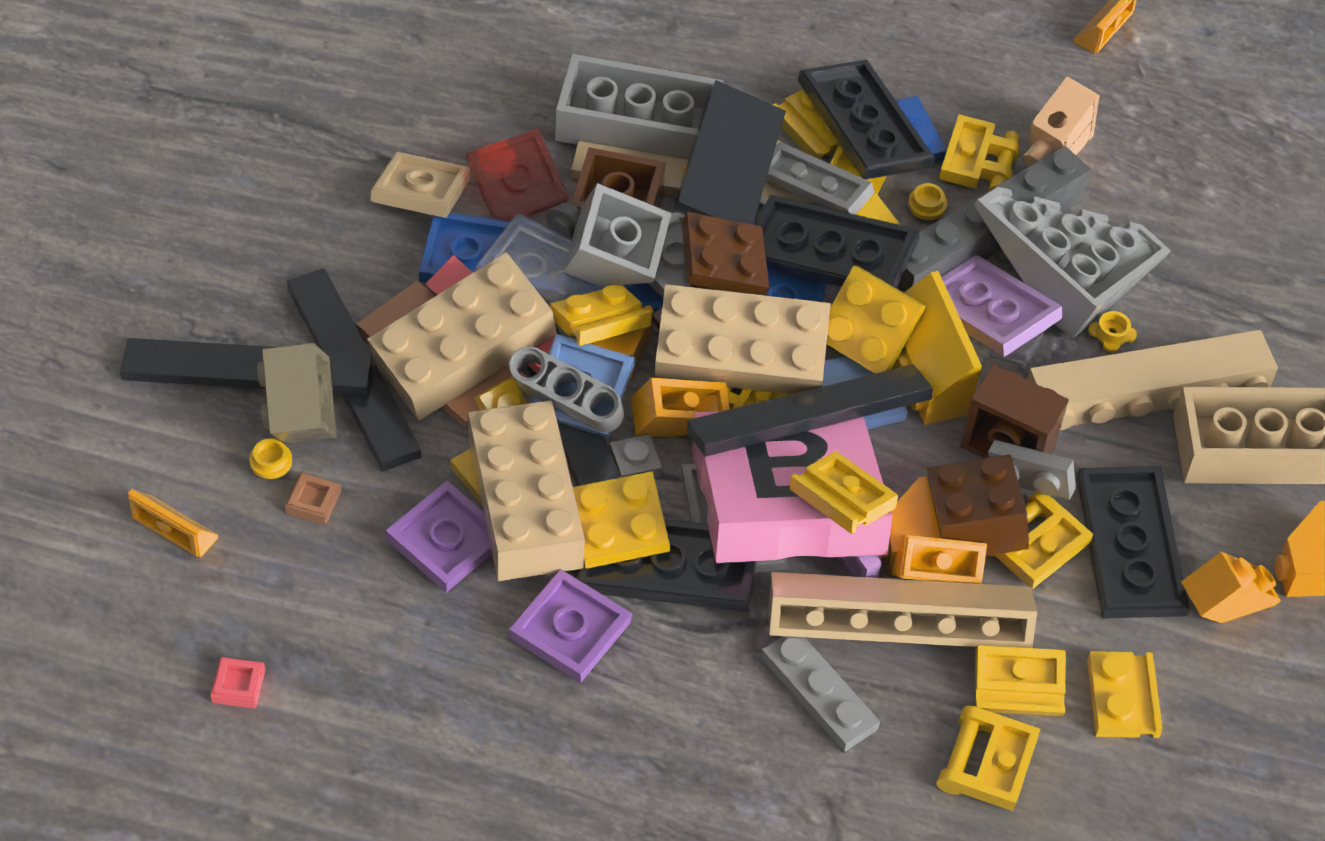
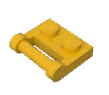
(1049, 543)
(1003, 762)

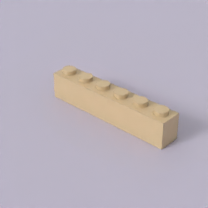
(1154, 377)
(901, 610)

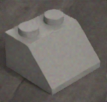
(616, 239)

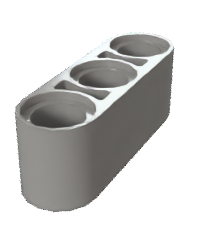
(556, 372)

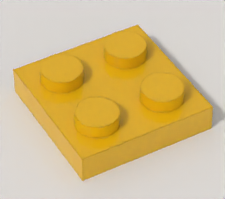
(871, 320)
(621, 519)

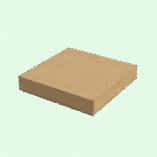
(420, 184)

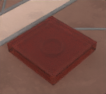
(517, 176)

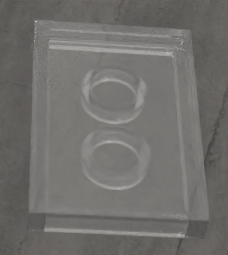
(540, 257)

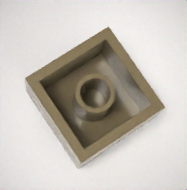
(297, 394)

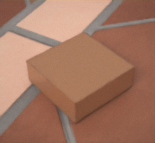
(313, 498)

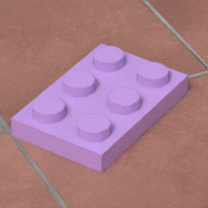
(998, 306)

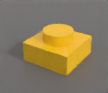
(501, 395)

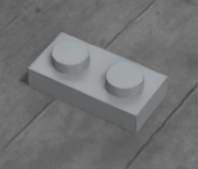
(1039, 470)

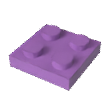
(443, 536)
(570, 625)

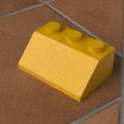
(941, 353)

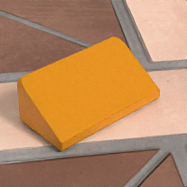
(1104, 24)
(170, 523)
(939, 560)

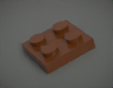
(724, 254)

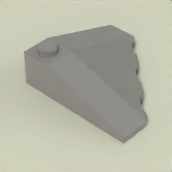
(1070, 256)

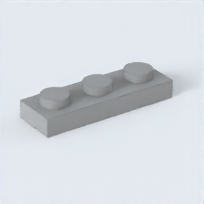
(818, 180)
(820, 690)

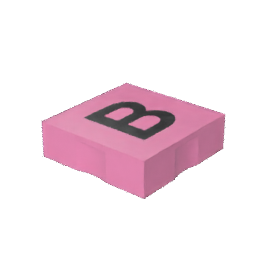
(760, 517)

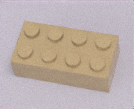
(462, 336)
(742, 339)
(1251, 435)
(525, 490)

